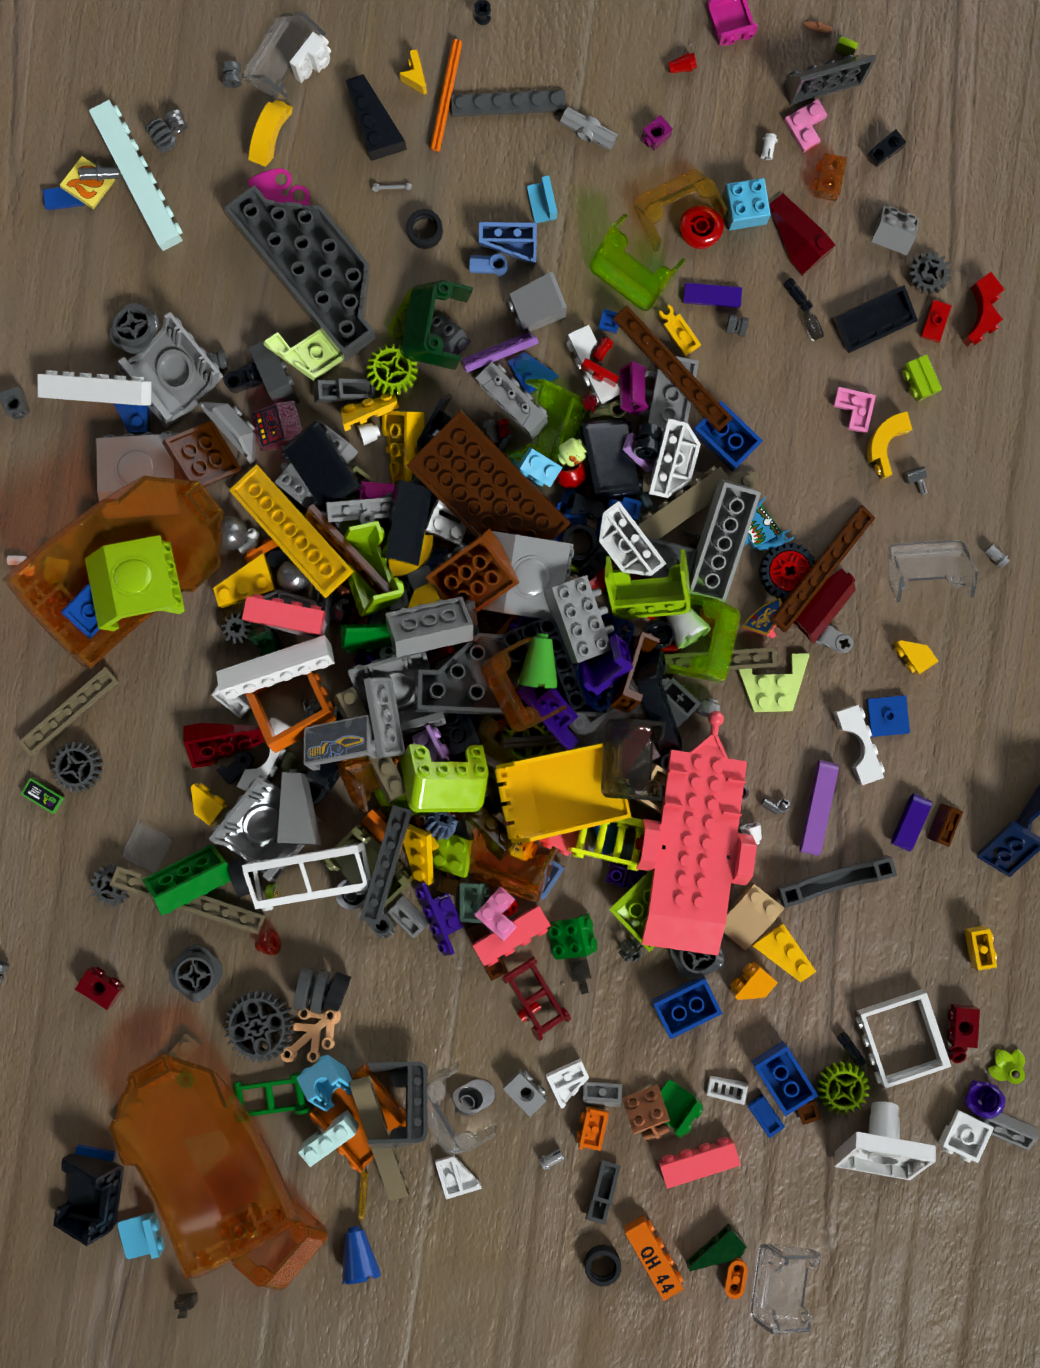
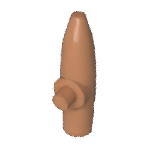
(818, 26)

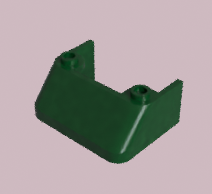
(417, 340)

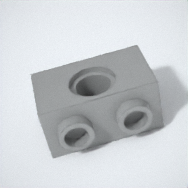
(531, 1102)

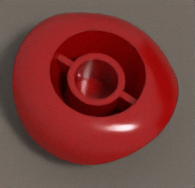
(701, 226)

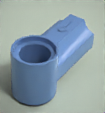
(485, 264)

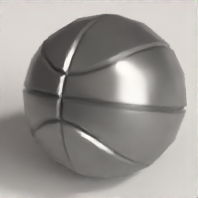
(234, 533)
(291, 578)

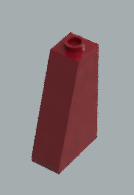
(825, 605)

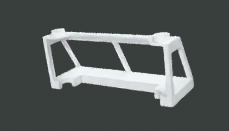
(268, 904)

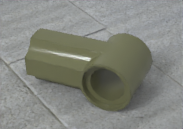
(605, 412)

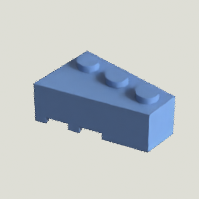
(511, 239)

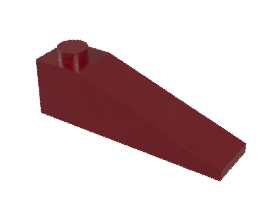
(800, 235)
(212, 741)

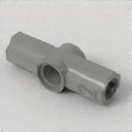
(588, 128)

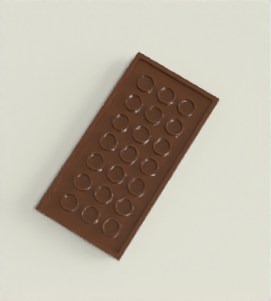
(484, 484)

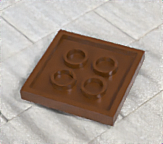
(202, 454)

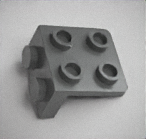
(452, 335)

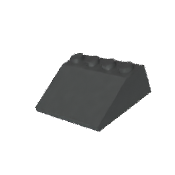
(828, 78)

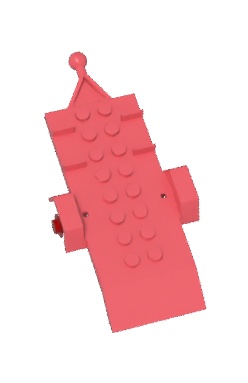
(696, 848)

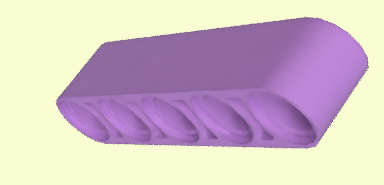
(818, 807)

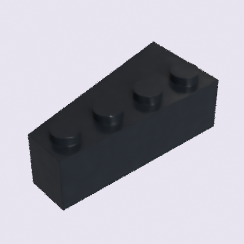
(376, 125)
(325, 777)

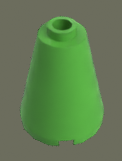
(539, 663)

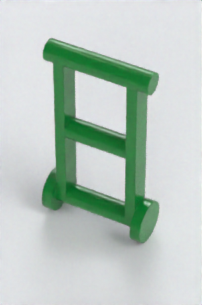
(300, 1107)

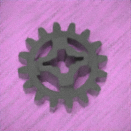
(935, 266)
(106, 878)

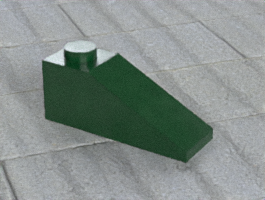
(720, 1249)

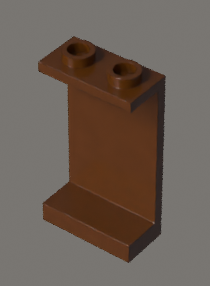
(623, 697)

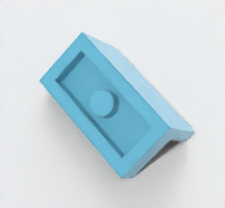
(542, 201)

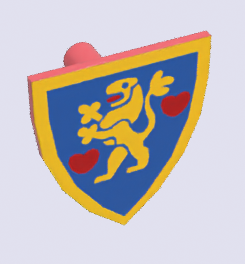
(760, 620)

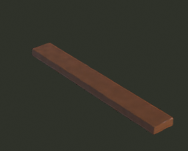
(672, 368)
(822, 568)

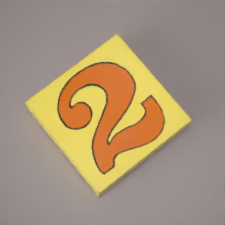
(87, 191)

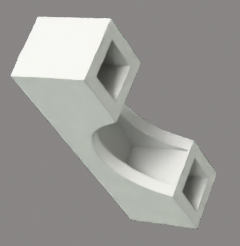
(582, 344)
(269, 767)
(867, 767)

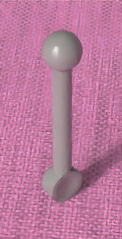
(376, 187)

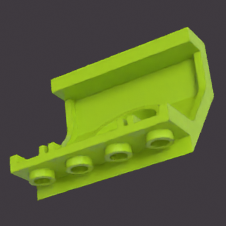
(133, 580)

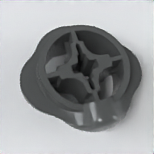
(124, 327)
(712, 964)
(195, 991)

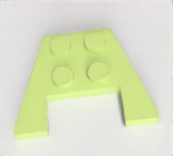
(311, 356)
(775, 691)

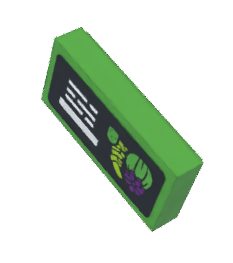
(42, 795)

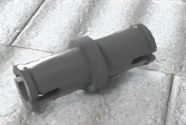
(98, 173)

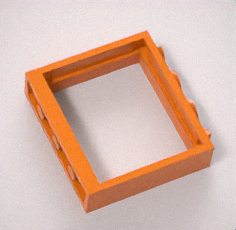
(296, 732)

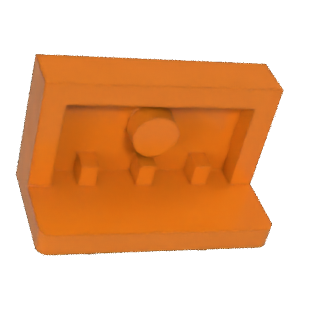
(376, 823)
(592, 1129)

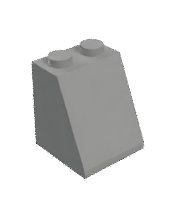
(538, 303)

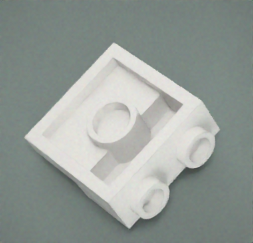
(311, 55)
(966, 1136)

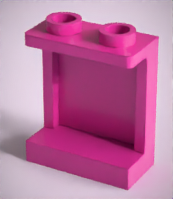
(731, 20)

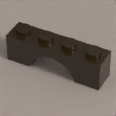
(491, 829)

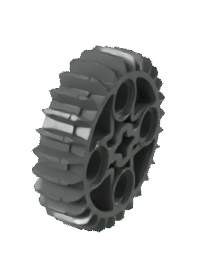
(253, 1032)

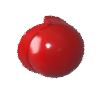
(572, 476)

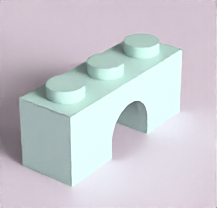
(322, 1144)

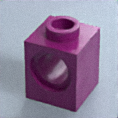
(662, 127)

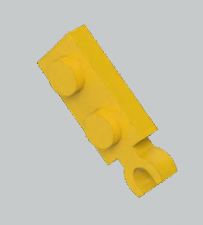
(680, 332)

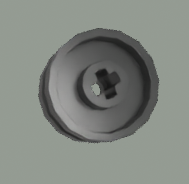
(311, 990)

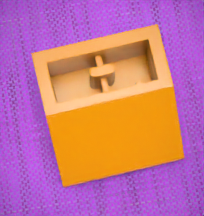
(752, 983)

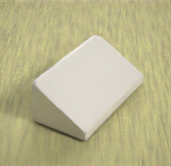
(238, 705)

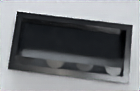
(874, 319)
(406, 523)

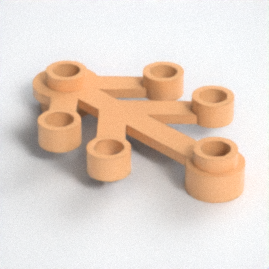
(313, 1032)

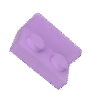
(430, 739)

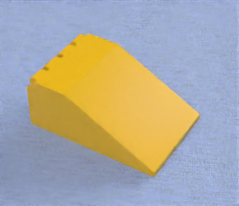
(556, 794)

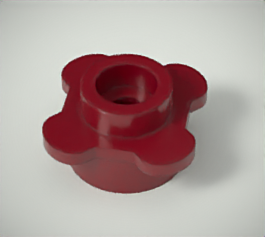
(590, 401)
(957, 1054)

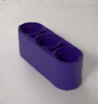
(911, 822)

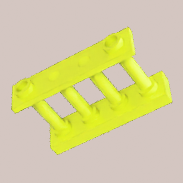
(623, 825)

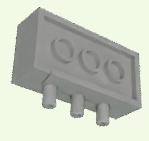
(666, 398)
(512, 400)
(294, 485)
(579, 618)
(429, 626)

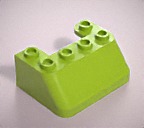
(367, 541)
(444, 784)

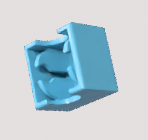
(746, 204)
(322, 1080)

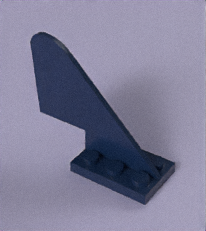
(1015, 842)

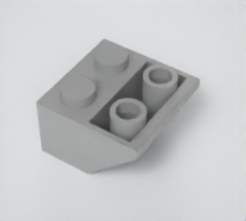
(895, 230)

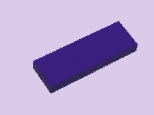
(712, 295)

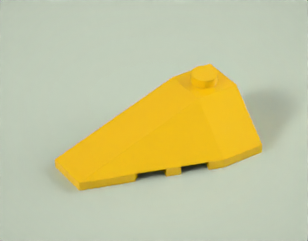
(402, 434)

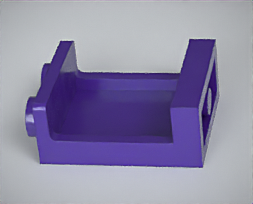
(608, 667)

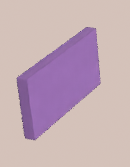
(499, 351)

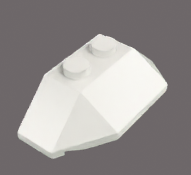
(675, 459)
(627, 543)

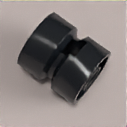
(647, 441)

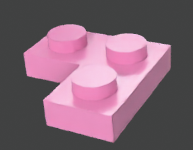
(801, 124)
(859, 404)
(492, 914)

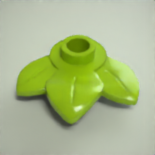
(1006, 1065)

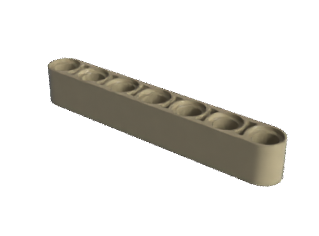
(376, 1128)

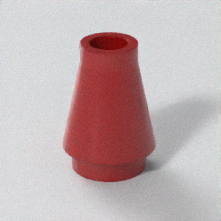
(684, 63)

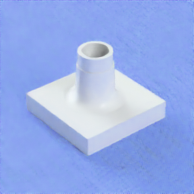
(882, 1149)

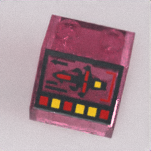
(276, 425)

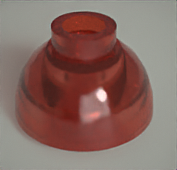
(268, 942)

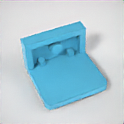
(538, 467)
(141, 1236)

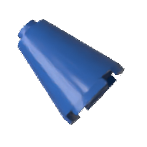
(358, 1257)

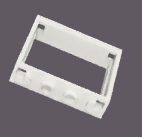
(942, 1061)

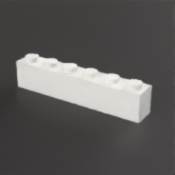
(94, 388)
(275, 667)

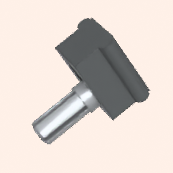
(917, 475)

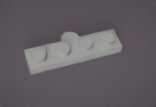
(362, 510)

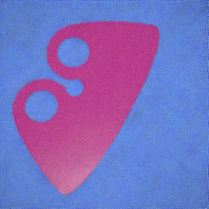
(272, 191)

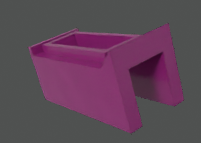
(633, 388)

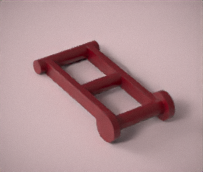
(562, 1013)

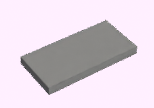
(384, 716)

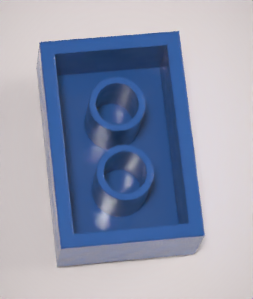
(731, 443)
(686, 1007)
(784, 1078)

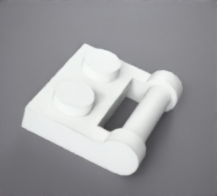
(443, 527)

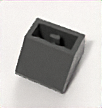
(680, 701)

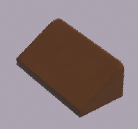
(945, 825)

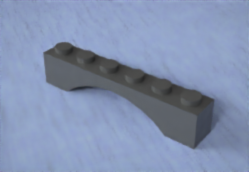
(817, 885)

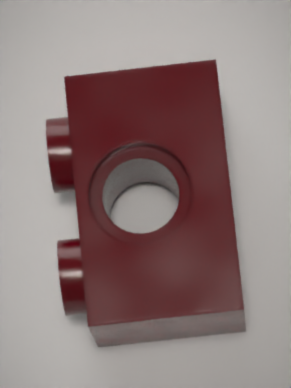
(89, 988)
(969, 1035)

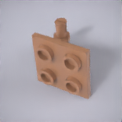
(646, 1111)

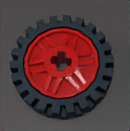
(774, 565)

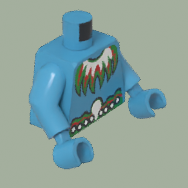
(764, 532)

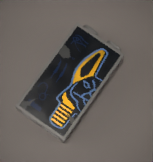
(338, 741)

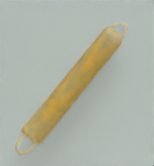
(363, 1193)

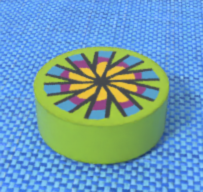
(271, 891)

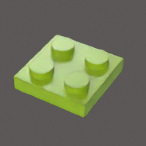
(453, 855)

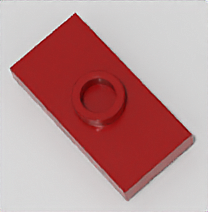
(936, 321)
(599, 373)

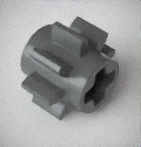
(630, 949)

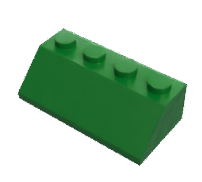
(364, 637)
(187, 879)

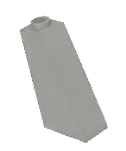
(296, 811)

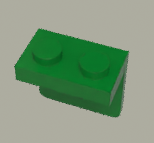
(572, 937)
(681, 1107)

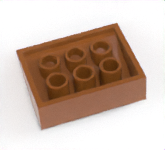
(475, 572)

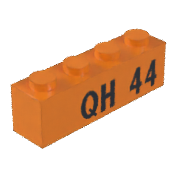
(651, 1254)

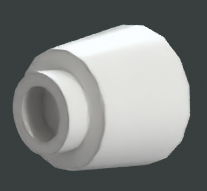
(368, 433)
(752, 829)

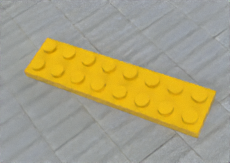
(291, 531)

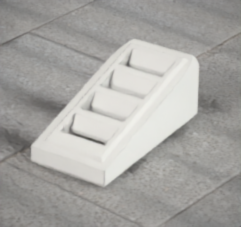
(728, 1082)

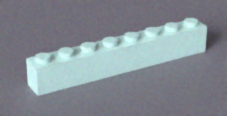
(135, 174)

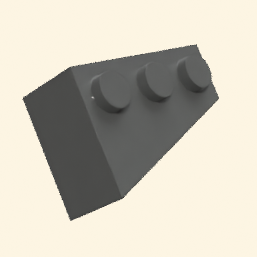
(273, 374)

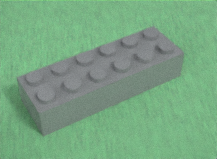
(723, 539)

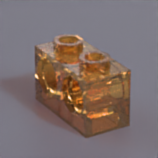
(831, 177)

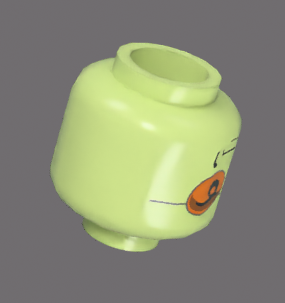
(572, 452)

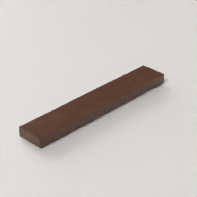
(347, 551)

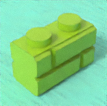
(921, 378)

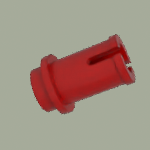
(602, 349)
(534, 1008)

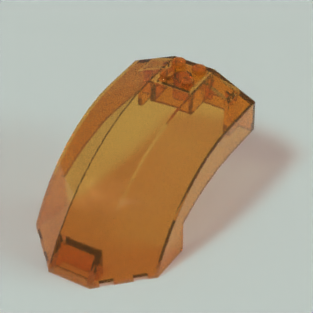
(142, 509)
(201, 1163)

